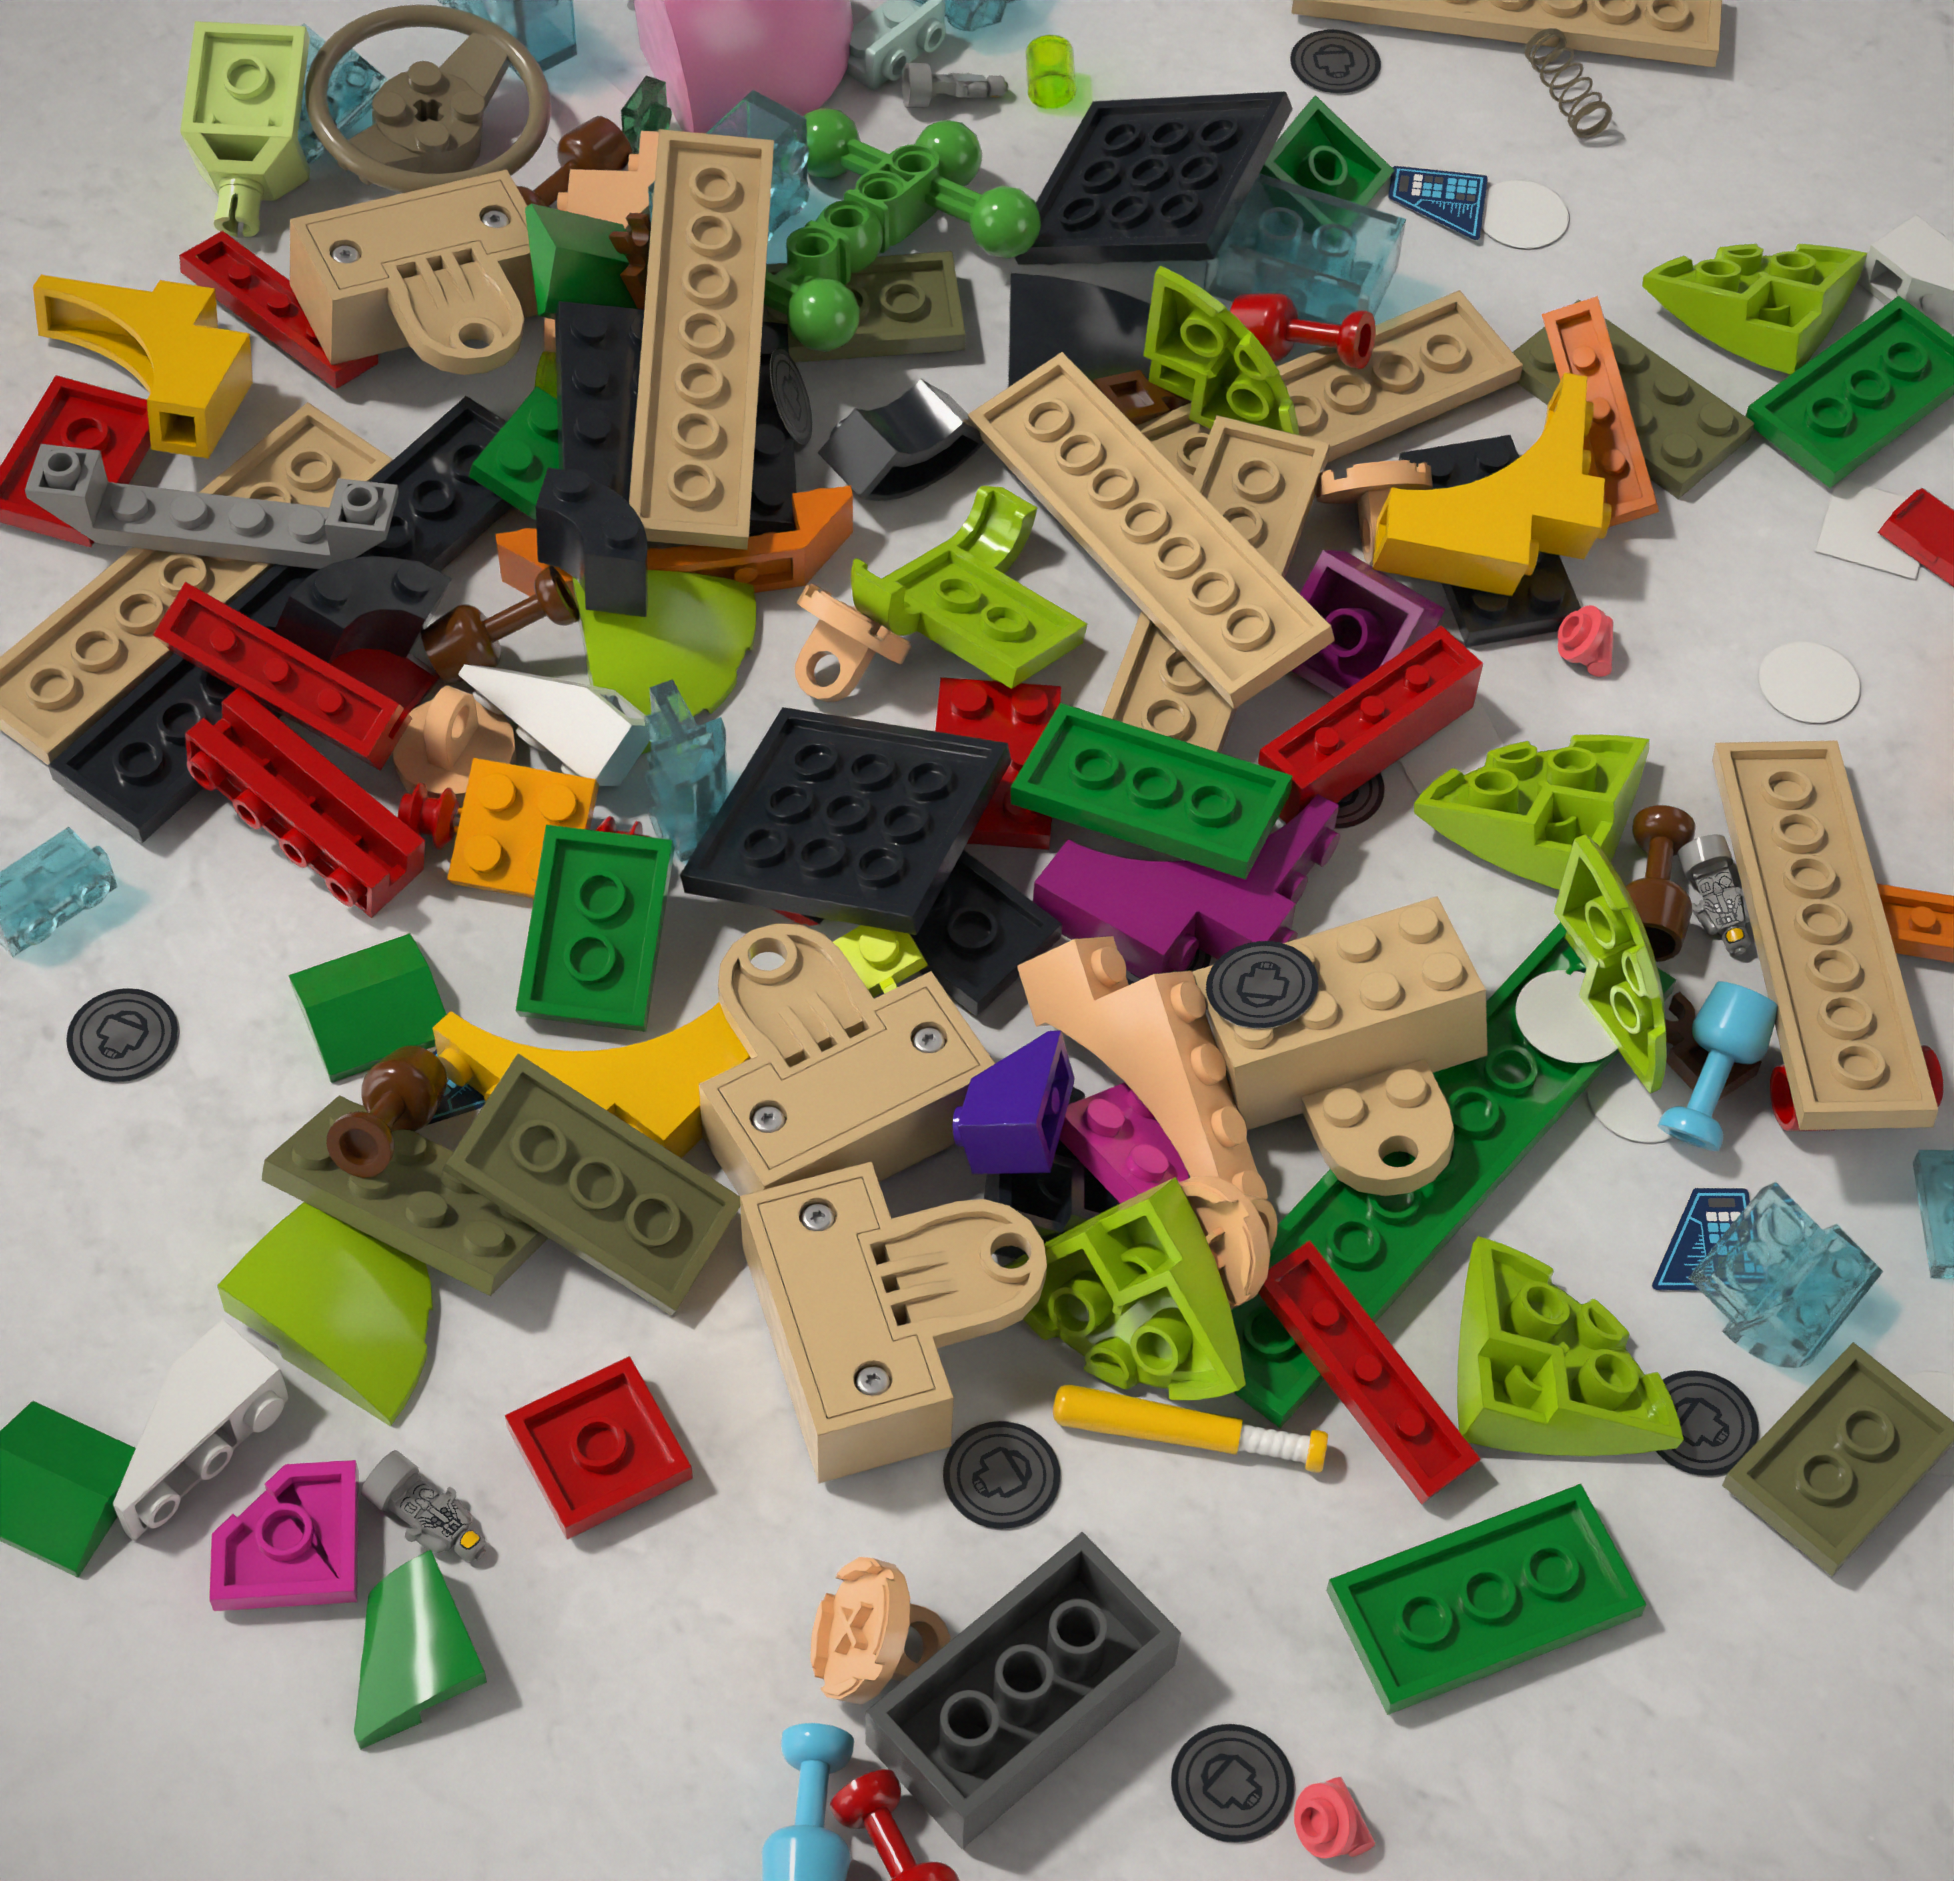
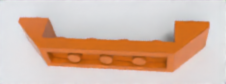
(770, 563)

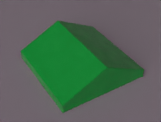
(1326, 157)
(574, 260)
(369, 1005)
(58, 1486)

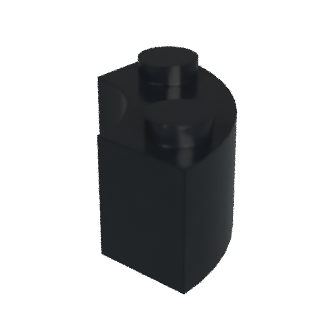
(902, 444)
(595, 540)
(362, 606)

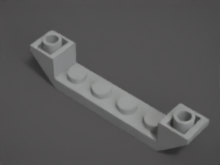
(77, 491)

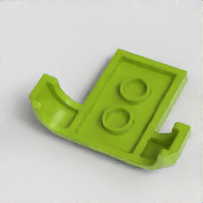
(967, 601)

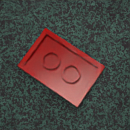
(73, 417)
(1009, 716)

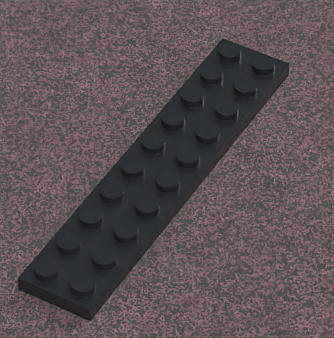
(136, 754)

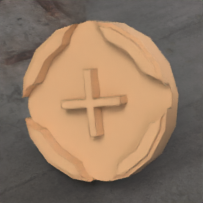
(1369, 487)
(847, 636)
(445, 740)
(1237, 1231)
(864, 1632)

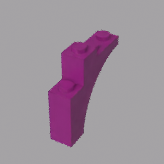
(1175, 907)

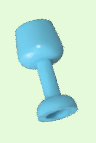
(1733, 1028)
(807, 1848)

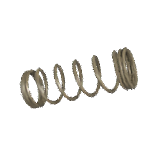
(1585, 110)

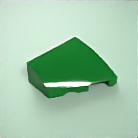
(411, 1651)

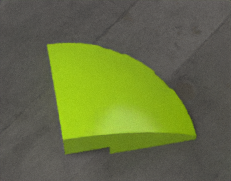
(1760, 305)
(1212, 358)
(691, 634)
(1533, 804)
(1621, 970)
(1142, 1298)
(337, 1307)
(1550, 1370)

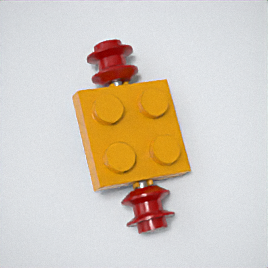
(503, 822)

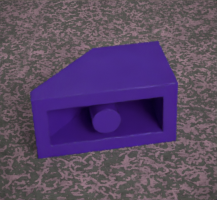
(1017, 1109)

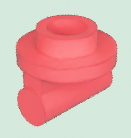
(1587, 639)
(1330, 1821)

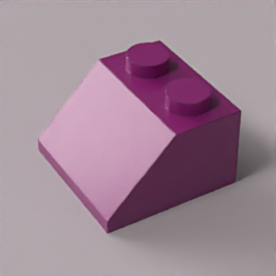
(1368, 616)

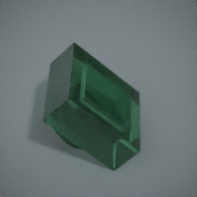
(645, 111)

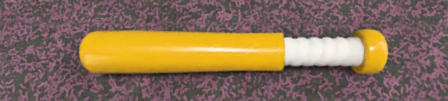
(1166, 1423)

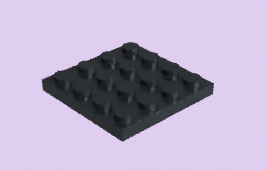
(1155, 178)
(598, 405)
(847, 820)

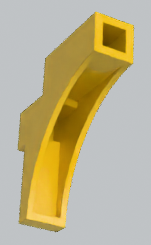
(167, 343)
(1494, 527)
(642, 1083)

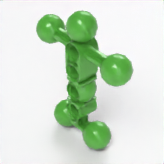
(888, 205)

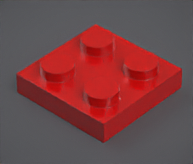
(598, 1447)

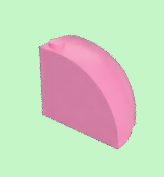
(726, 48)

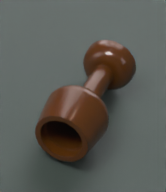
(591, 146)
(473, 639)
(1661, 902)
(397, 1095)

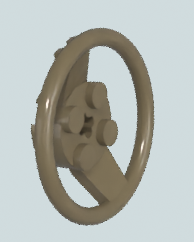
(431, 114)

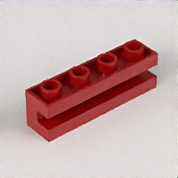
(282, 676)
(1375, 721)
(305, 804)

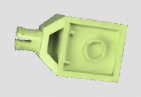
(246, 115)

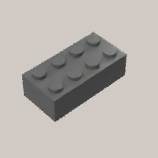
(1021, 1689)

